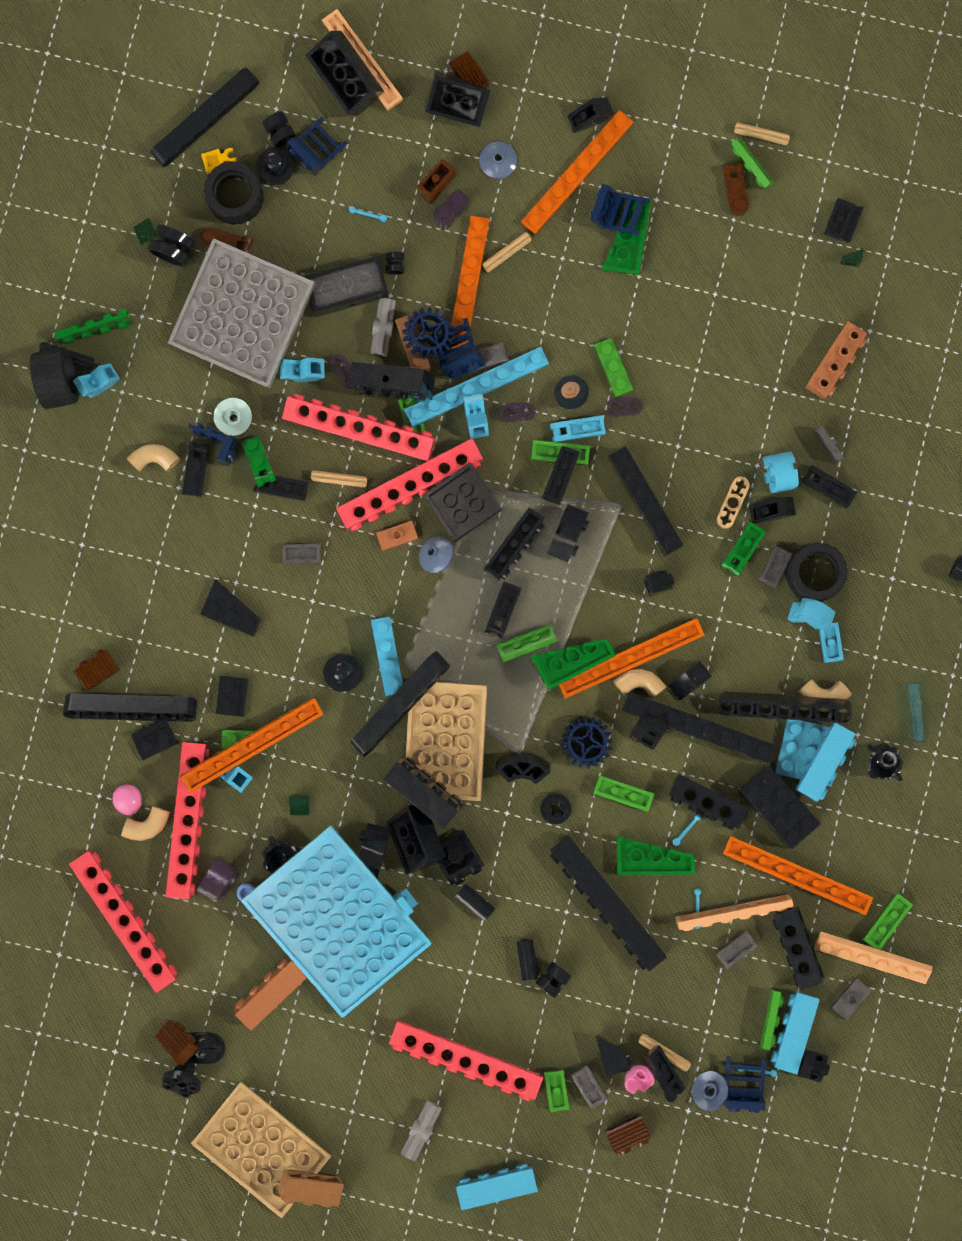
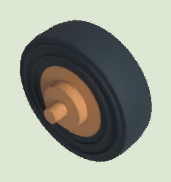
(571, 392)

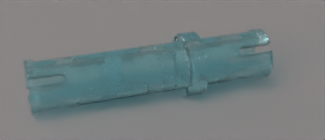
(916, 712)

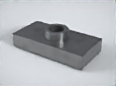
(493, 355)
(829, 444)
(301, 553)
(775, 567)
(736, 949)
(851, 999)
(589, 1087)

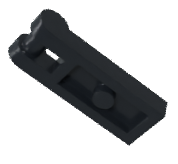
(195, 470)
(829, 487)
(285, 488)
(503, 608)
(664, 1073)

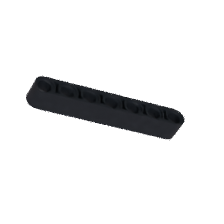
(204, 117)
(400, 703)
(130, 707)
(792, 713)

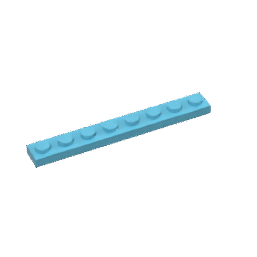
(480, 384)

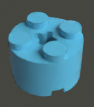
(781, 472)

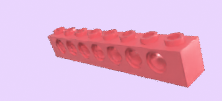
(293, 413)
(346, 511)
(80, 867)
(174, 888)
(532, 1079)

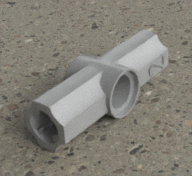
(383, 327)
(421, 1130)

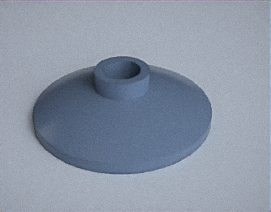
(501, 168)
(440, 558)
(702, 1091)

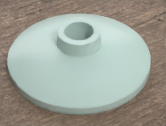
(230, 407)

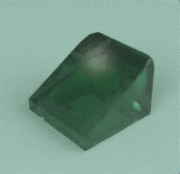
(145, 231)
(852, 259)
(299, 805)

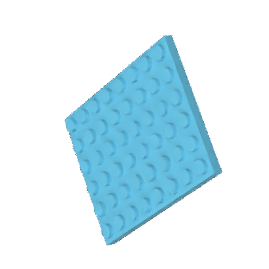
(336, 921)

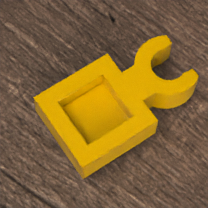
(215, 158)

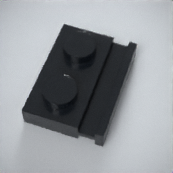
(843, 220)
(231, 696)
(648, 731)
(154, 739)

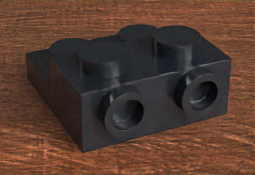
(460, 859)

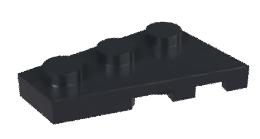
(229, 610)

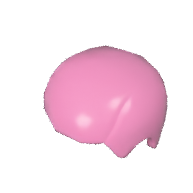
(127, 799)
(639, 1078)

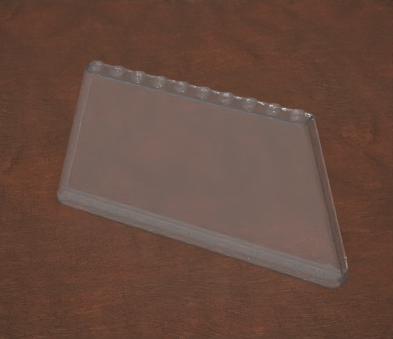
(548, 596)

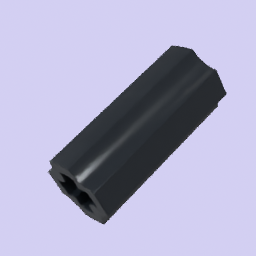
(475, 902)
(527, 959)

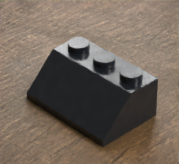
(415, 839)

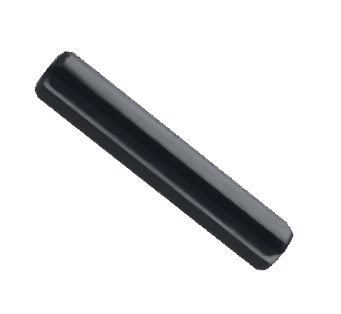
(77, 358)

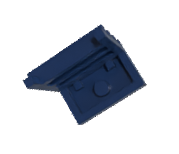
(306, 155)
(608, 209)
(462, 358)
(227, 453)
(745, 1097)

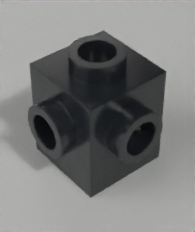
(814, 1066)

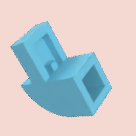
(302, 370)
(97, 381)
(476, 416)
(812, 612)
(237, 778)
(405, 901)

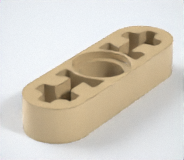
(743, 492)

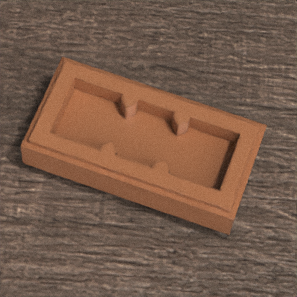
(397, 536)

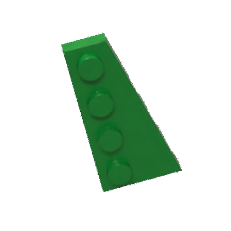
(628, 249)
(93, 326)
(564, 664)
(648, 859)

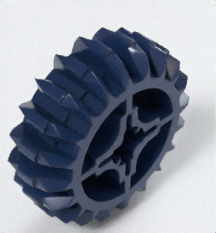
(431, 340)
(591, 726)

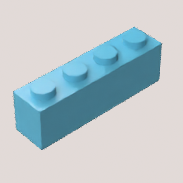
(387, 655)
(825, 761)
(795, 1032)
(496, 1187)

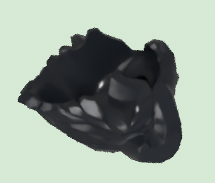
(885, 762)
(277, 854)

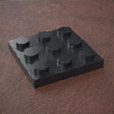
(462, 502)

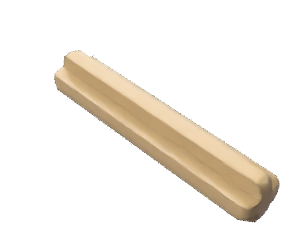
(761, 133)
(506, 252)
(336, 478)
(674, 1058)

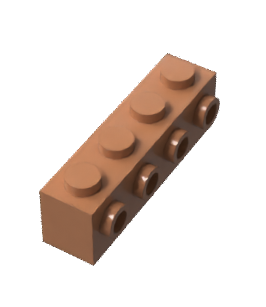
(836, 360)
(269, 993)

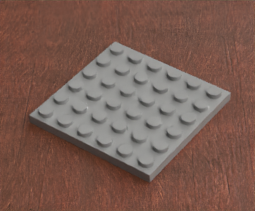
(241, 313)

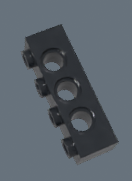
(736, 813)
(808, 955)

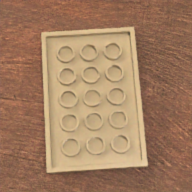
(449, 736)
(256, 1145)

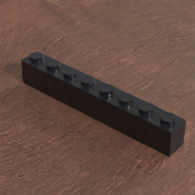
(699, 728)
(608, 903)

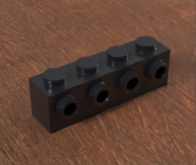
(514, 543)

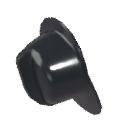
(210, 1048)

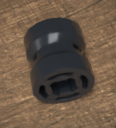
(395, 263)

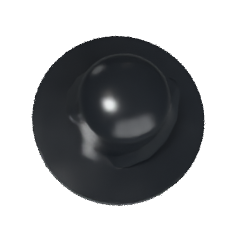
(275, 166)
(342, 672)
(182, 1080)

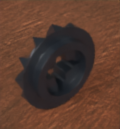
(565, 807)

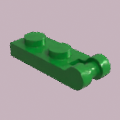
(258, 460)
(744, 548)

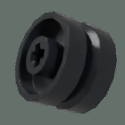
(171, 245)

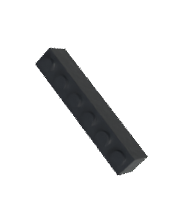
(645, 501)

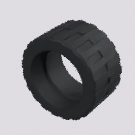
(228, 171)
(53, 378)
(834, 557)

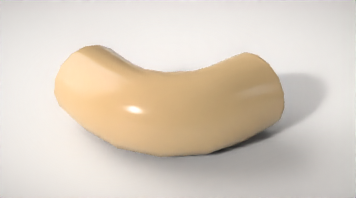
(153, 453)
(639, 679)
(837, 691)
(146, 829)

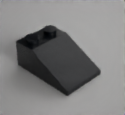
(456, 99)

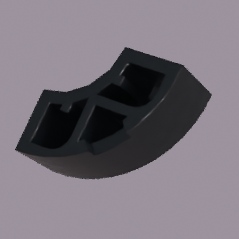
(568, 532)
(524, 766)
(373, 846)

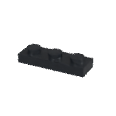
(560, 475)

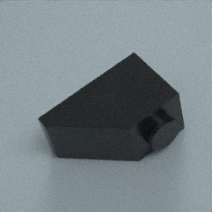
(590, 114)
(772, 510)
(658, 583)
(689, 680)
(613, 1057)

